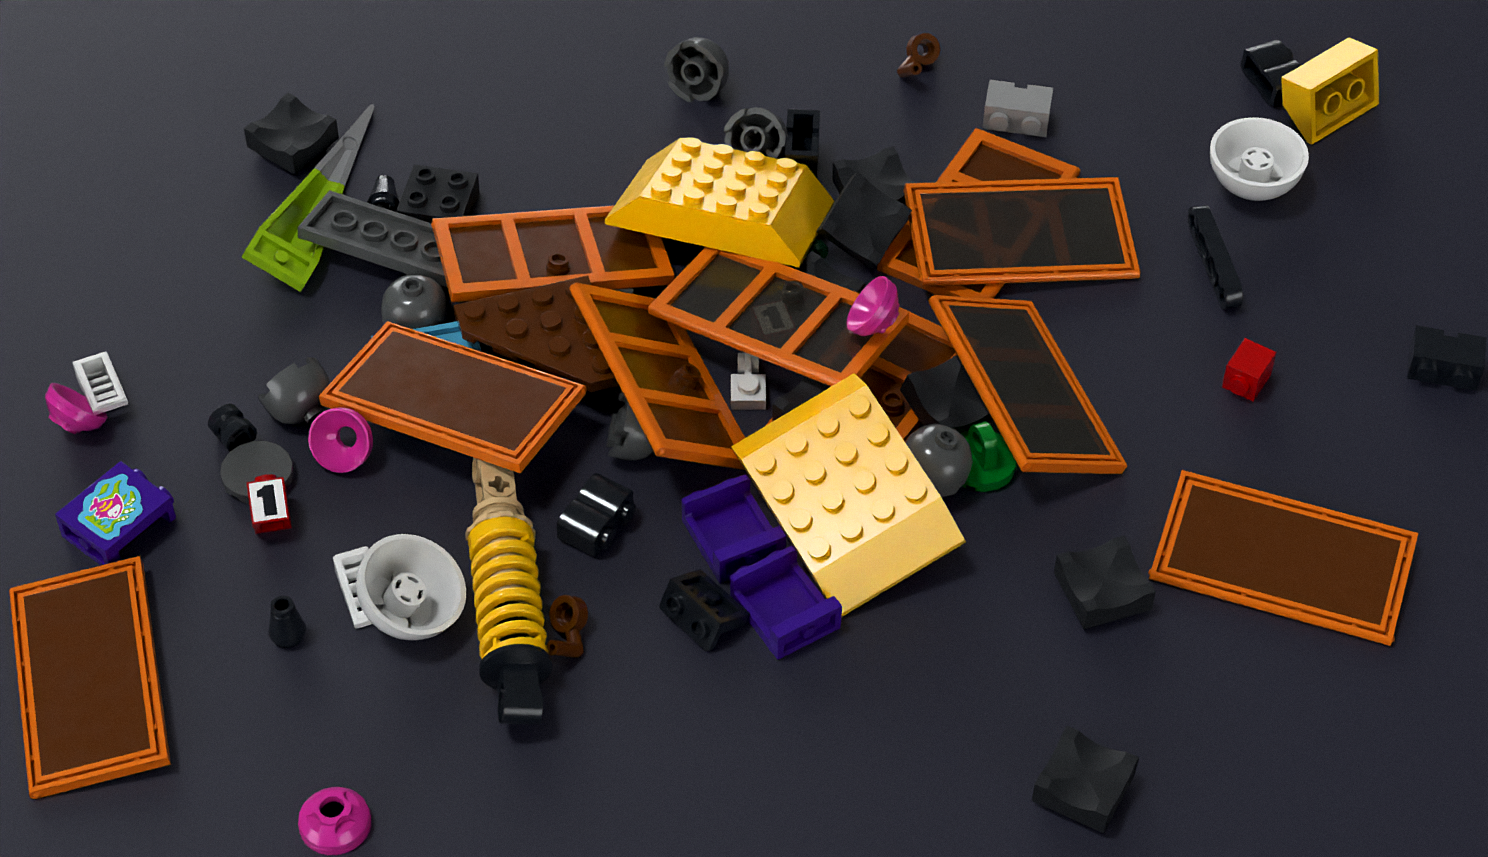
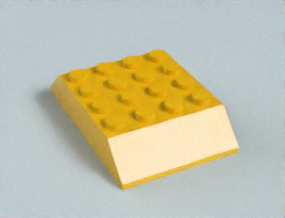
(726, 201)
(849, 494)

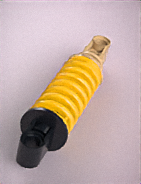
(507, 597)

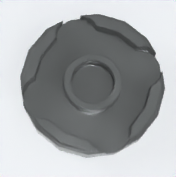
(251, 461)

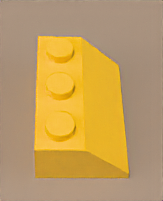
(1332, 89)

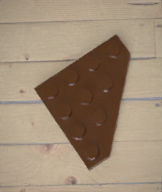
(541, 328)

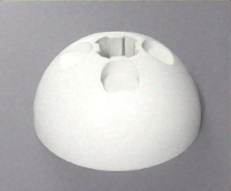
(1258, 158)
(410, 587)

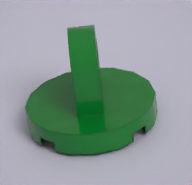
(991, 457)

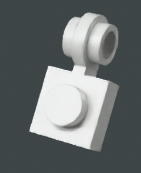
(748, 386)

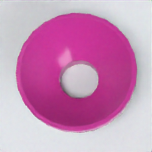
(874, 308)
(71, 410)
(326, 442)
(338, 833)

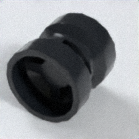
(229, 425)

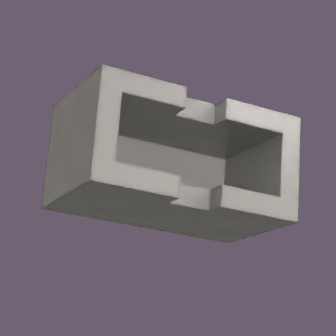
(1017, 109)

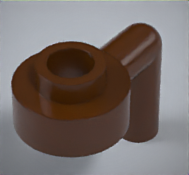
(914, 62)
(564, 622)

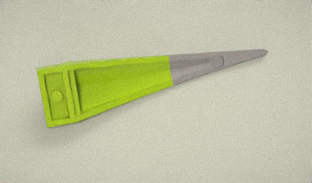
(276, 242)

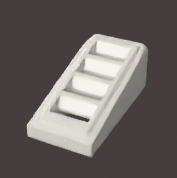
(95, 367)
(346, 570)

